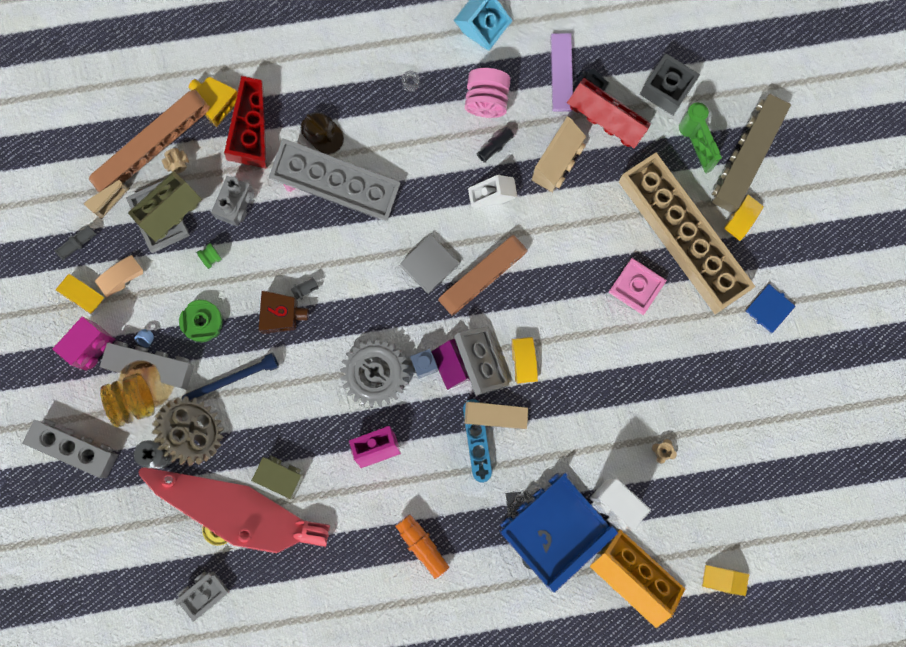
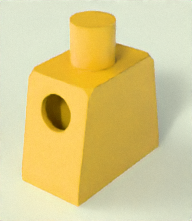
(218, 96)

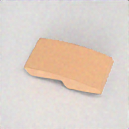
(117, 275)

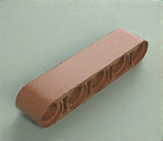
(482, 275)

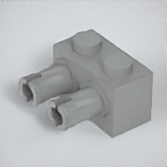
(232, 201)

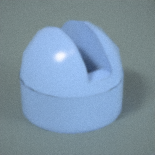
(144, 338)

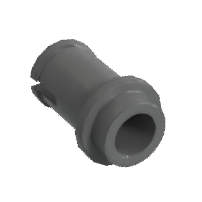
(304, 288)

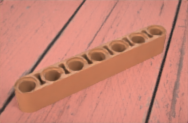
(150, 141)

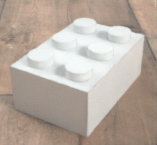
(619, 504)

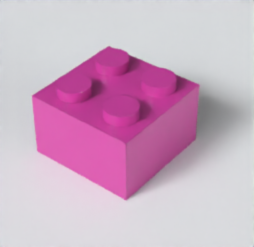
(83, 344)

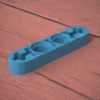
(474, 441)

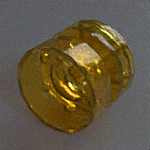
(127, 399)

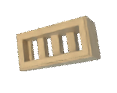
(103, 201)

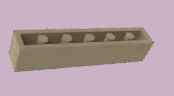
(751, 153)

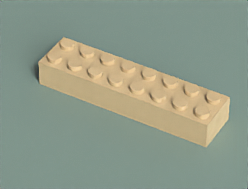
(686, 233)

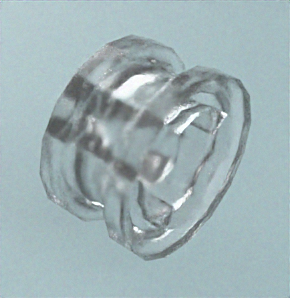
(410, 74)

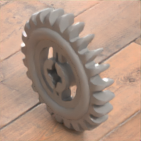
(357, 361)

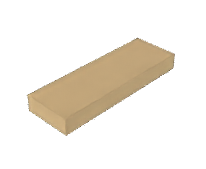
(496, 415)

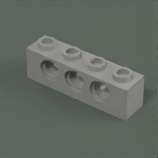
(39, 439)

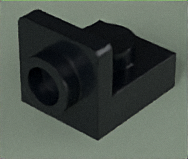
(593, 77)

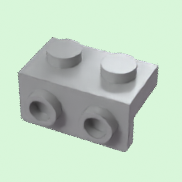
(202, 595)

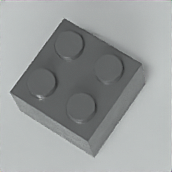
(669, 84)

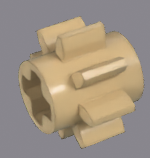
(175, 160)

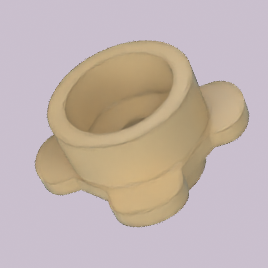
(662, 457)

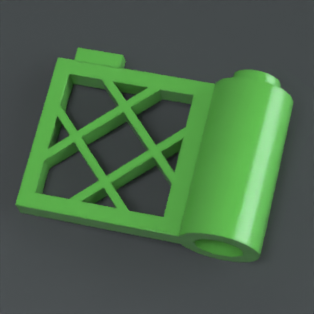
(695, 127)

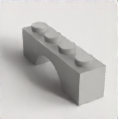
(122, 359)

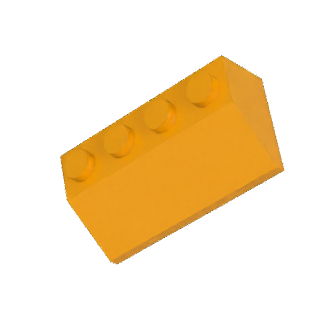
(638, 579)

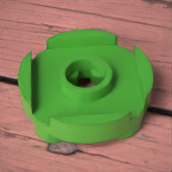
(192, 312)

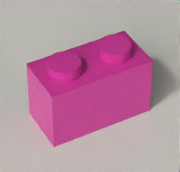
(374, 447)

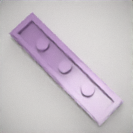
(561, 72)

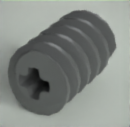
(149, 456)

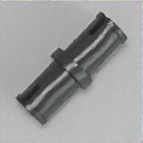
(75, 242)

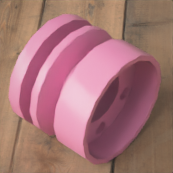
(487, 92)

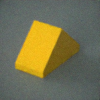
(725, 580)

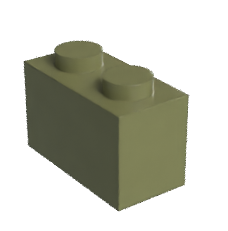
(278, 477)

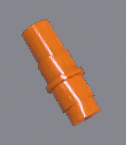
(422, 546)

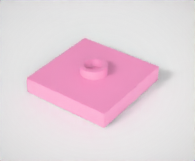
(637, 286)

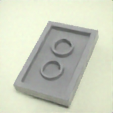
(174, 234)
(481, 360)

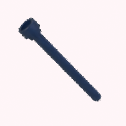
(269, 362)

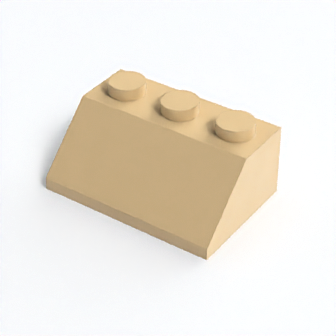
(559, 156)

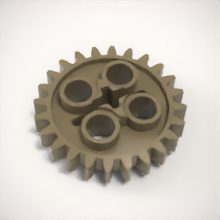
(187, 431)

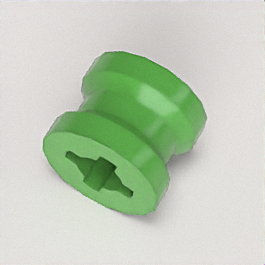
(209, 256)

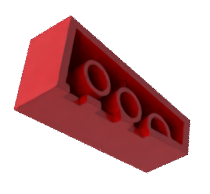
(247, 129)

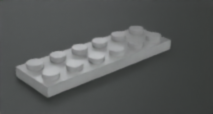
(334, 180)

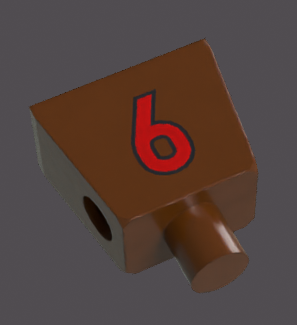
(279, 313)

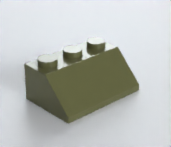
(165, 206)

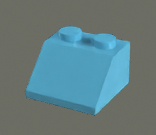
(483, 21)

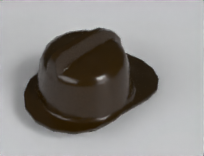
(322, 133)

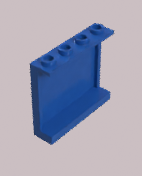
(573, 526)

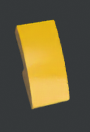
(744, 217)
(79, 293)
(524, 359)

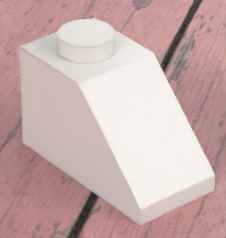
(492, 191)

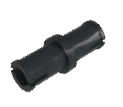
(495, 144)

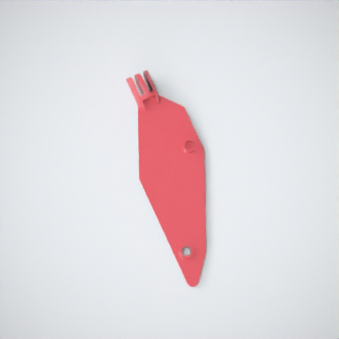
(235, 511)

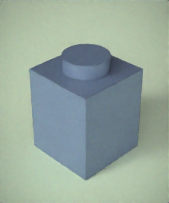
(424, 363)

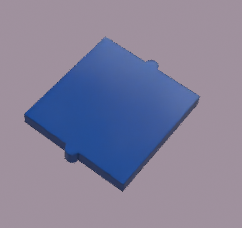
(770, 308)

